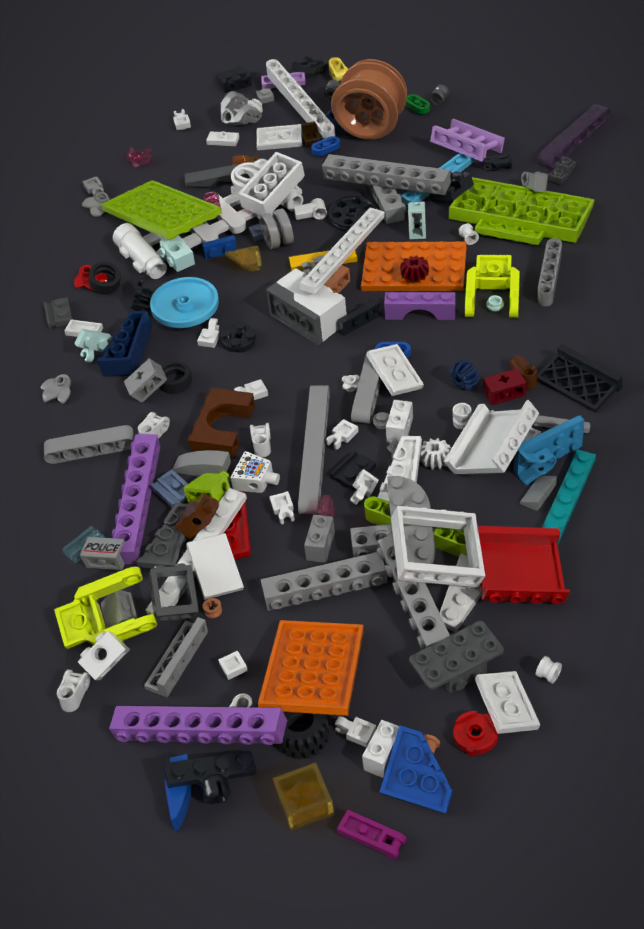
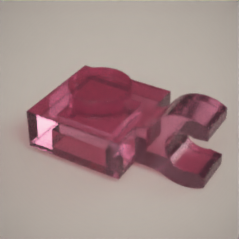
(325, 506)

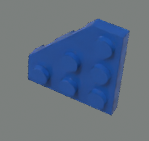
(415, 773)

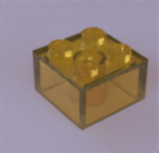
(303, 796)

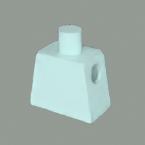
(416, 216)

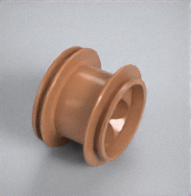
(369, 99)

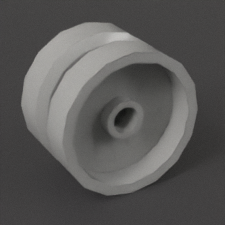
(276, 229)

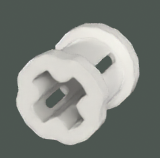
(467, 232)

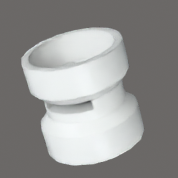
(461, 415)

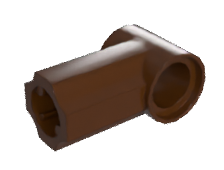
(528, 371)

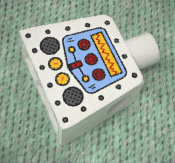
(253, 474)

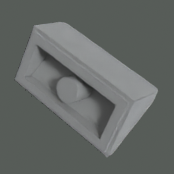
(539, 492)

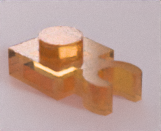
(244, 159)

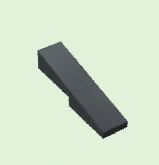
(210, 177)

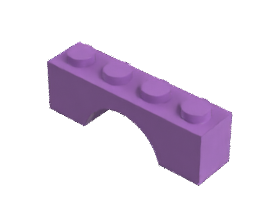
(438, 303)

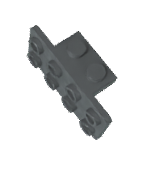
(457, 658)

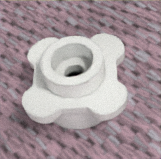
(350, 382)

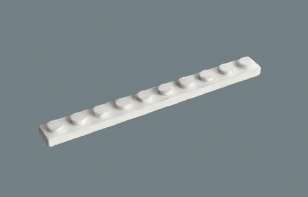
(341, 251)

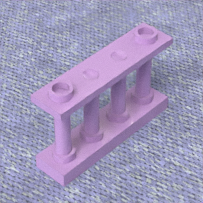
(467, 139)

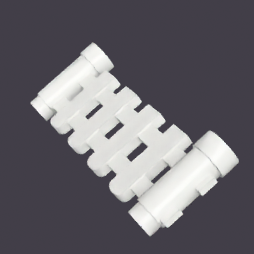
(146, 258)

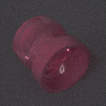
(212, 198)

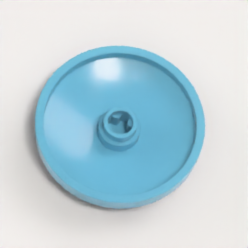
(184, 302)

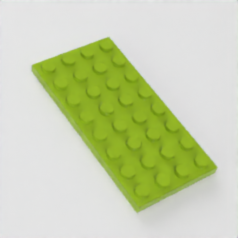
(161, 209)

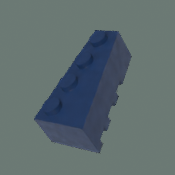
(127, 346)

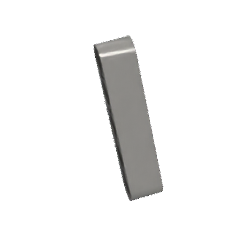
(549, 272)
(366, 394)
(88, 444)

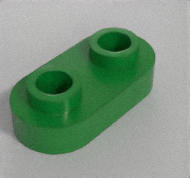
(417, 104)

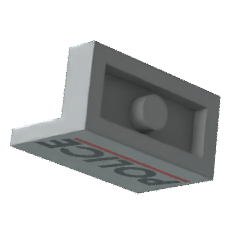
(103, 553)

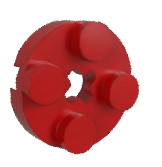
(472, 744)

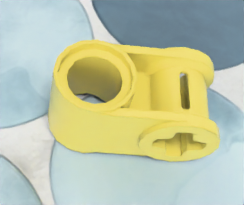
(337, 69)

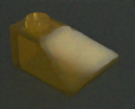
(245, 258)

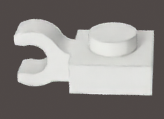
(210, 336)
(256, 387)
(365, 485)
(357, 731)

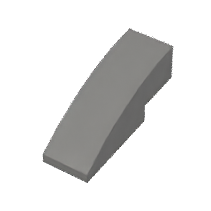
(202, 462)

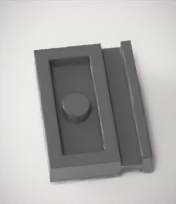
(58, 312)

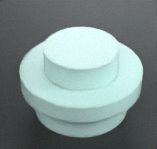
(495, 303)

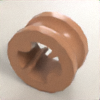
(216, 611)

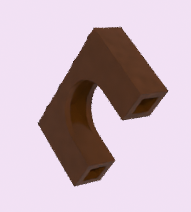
(218, 405)

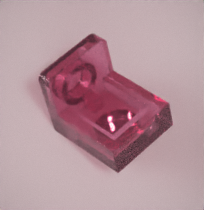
(139, 158)

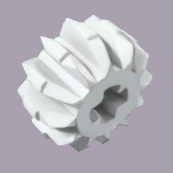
(434, 453)

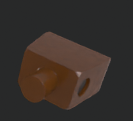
(201, 508)

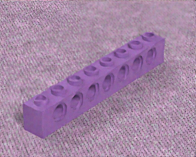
(136, 495)
(199, 724)

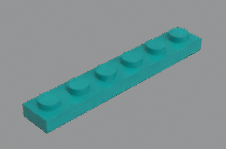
(570, 491)

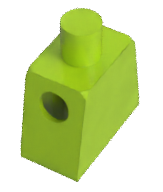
(212, 484)

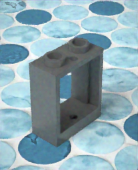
(174, 612)

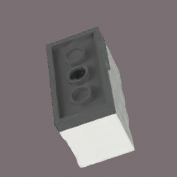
(304, 312)

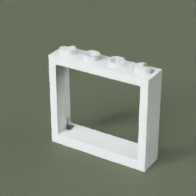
(433, 573)

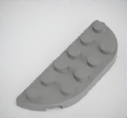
(418, 538)

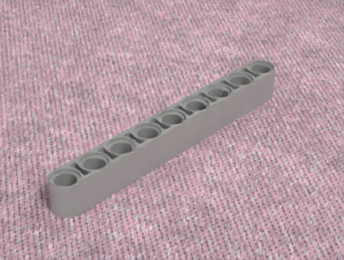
(314, 449)

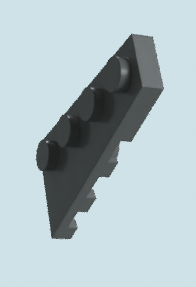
(167, 544)

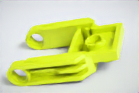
(492, 273)
(83, 618)

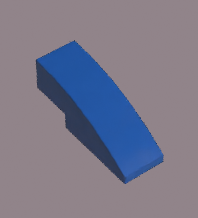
(178, 798)

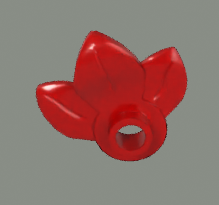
(82, 278)

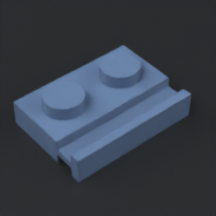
(170, 488)

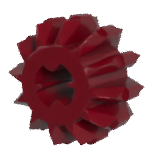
(414, 269)

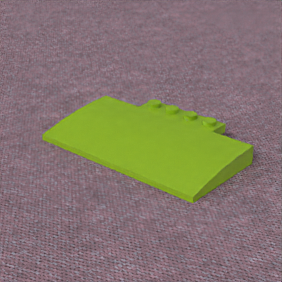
(520, 212)

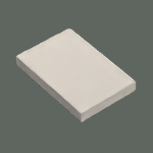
(279, 137)
(394, 370)
(214, 566)
(507, 702)

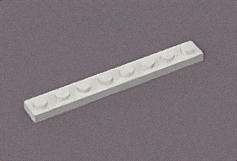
(176, 585)

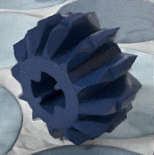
(464, 374)

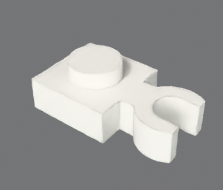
(181, 120)
(342, 432)
(282, 506)

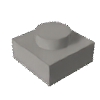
(265, 95)

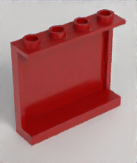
(521, 565)

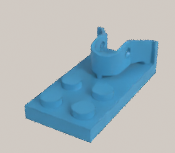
(545, 448)

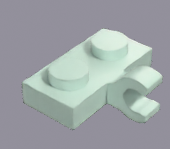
(92, 341)

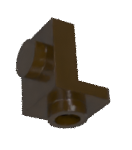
(310, 133)

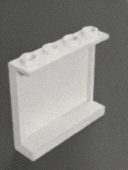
(490, 440)

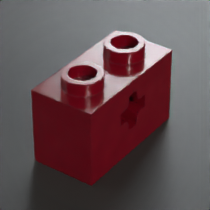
(504, 386)

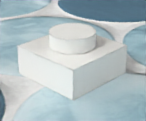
(233, 665)

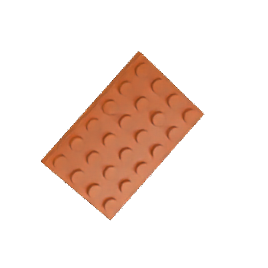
(384, 259)
(312, 667)

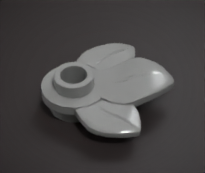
(94, 203)
(57, 387)

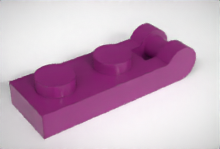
(371, 834)

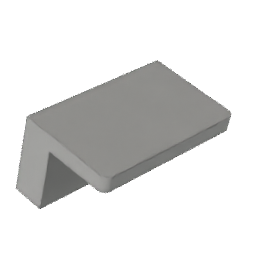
(118, 608)

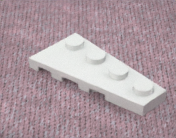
(404, 462)
(459, 601)

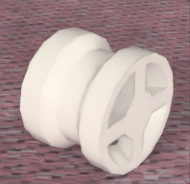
(548, 669)

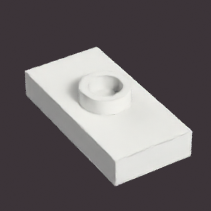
(222, 138)

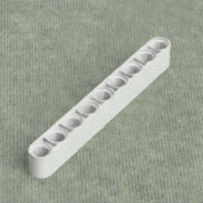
(299, 99)

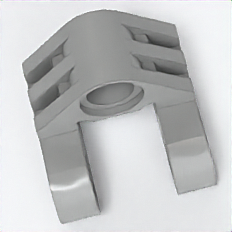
(244, 115)

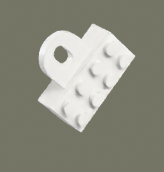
(269, 182)

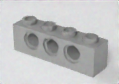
(389, 202)

